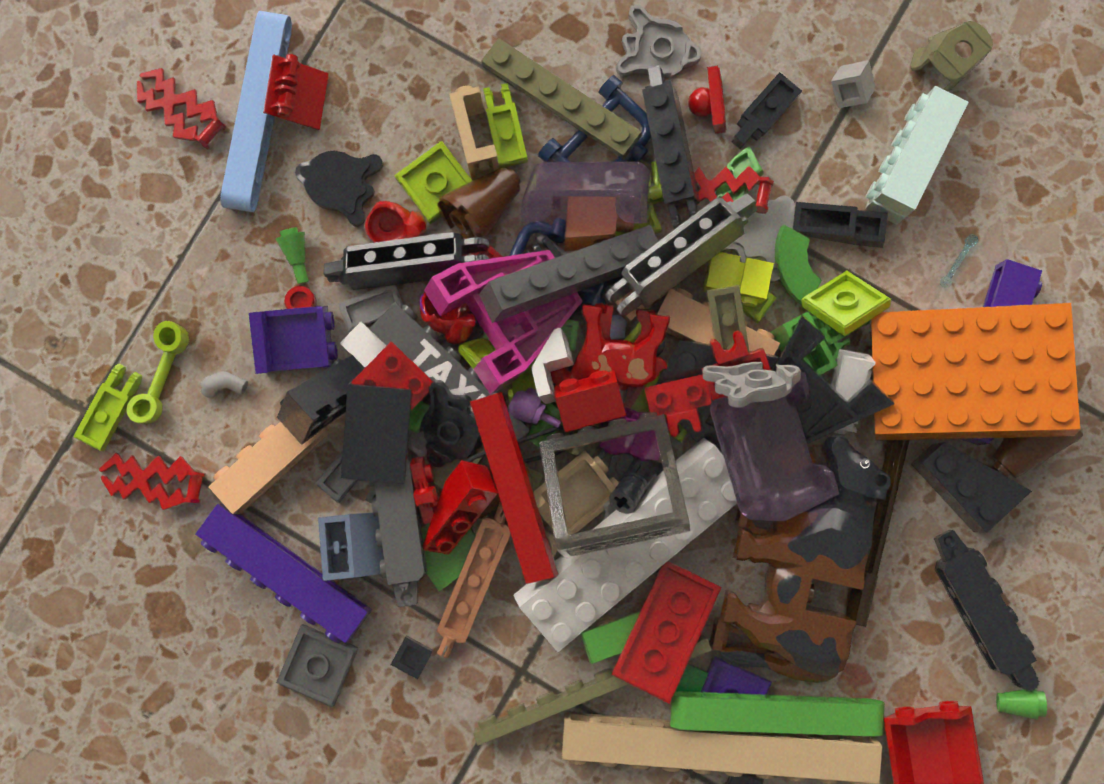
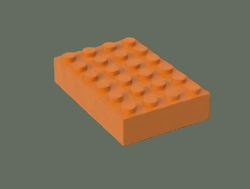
(976, 372)

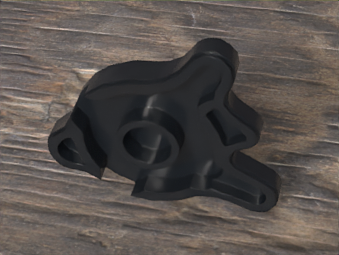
(338, 182)
(449, 426)

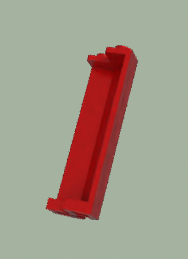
(933, 745)

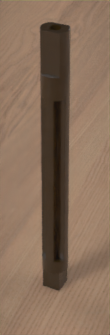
(861, 600)

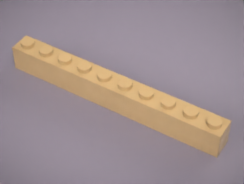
(655, 743)

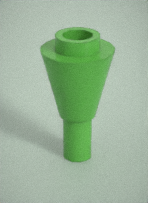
(293, 247)

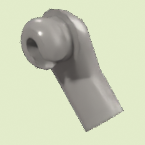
(221, 380)

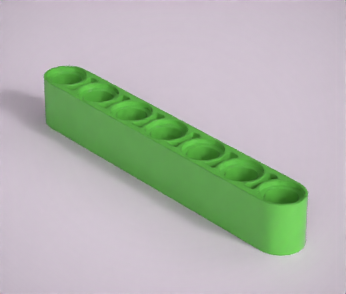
(777, 714)

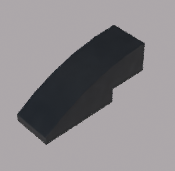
(841, 224)

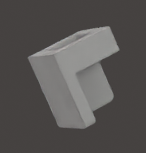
(853, 84)

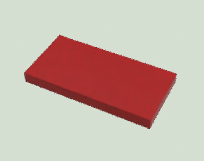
(666, 631)

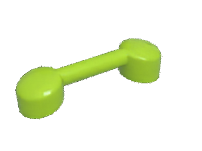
(172, 340)

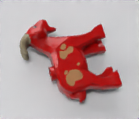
(633, 362)

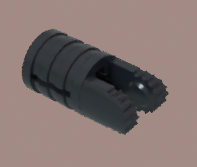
(631, 488)

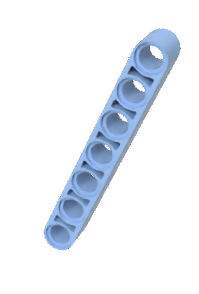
(252, 126)

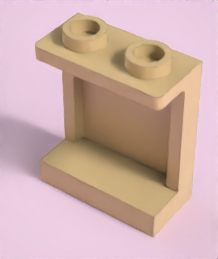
(466, 103)
(582, 489)

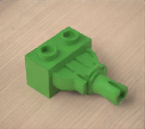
(823, 356)

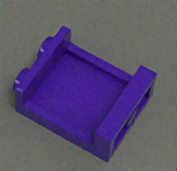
(292, 339)

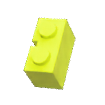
(751, 276)

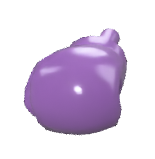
(528, 408)

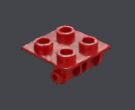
(295, 91)
(396, 370)

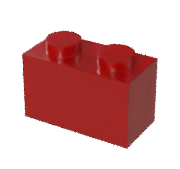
(589, 400)

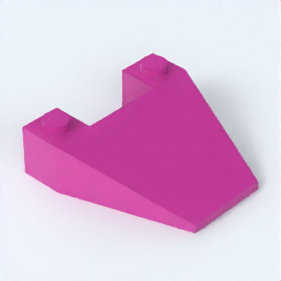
(515, 338)

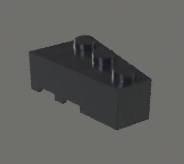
(318, 400)
(968, 486)

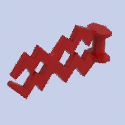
(170, 100)
(747, 177)
(141, 478)

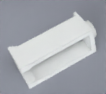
(850, 376)

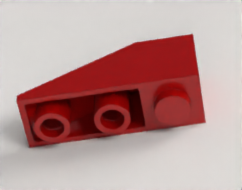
(460, 504)

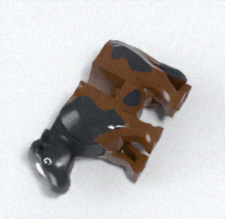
(818, 544)

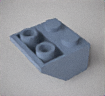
(349, 546)

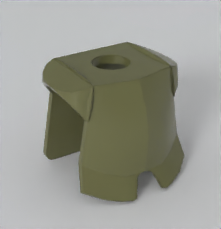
(944, 57)

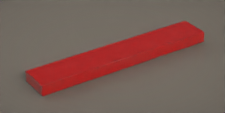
(514, 488)

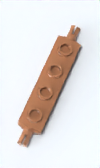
(473, 581)

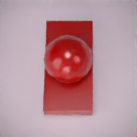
(707, 101)

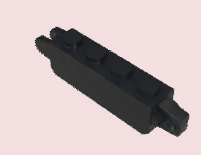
(670, 146)
(403, 260)
(984, 611)

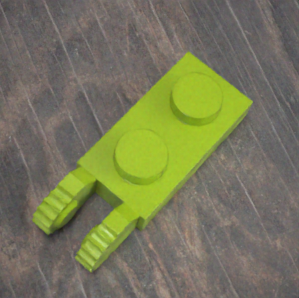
(505, 129)
(107, 409)

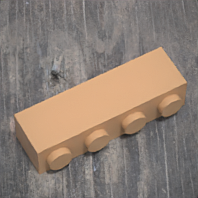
(693, 322)
(261, 466)

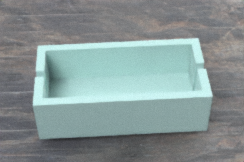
(915, 154)

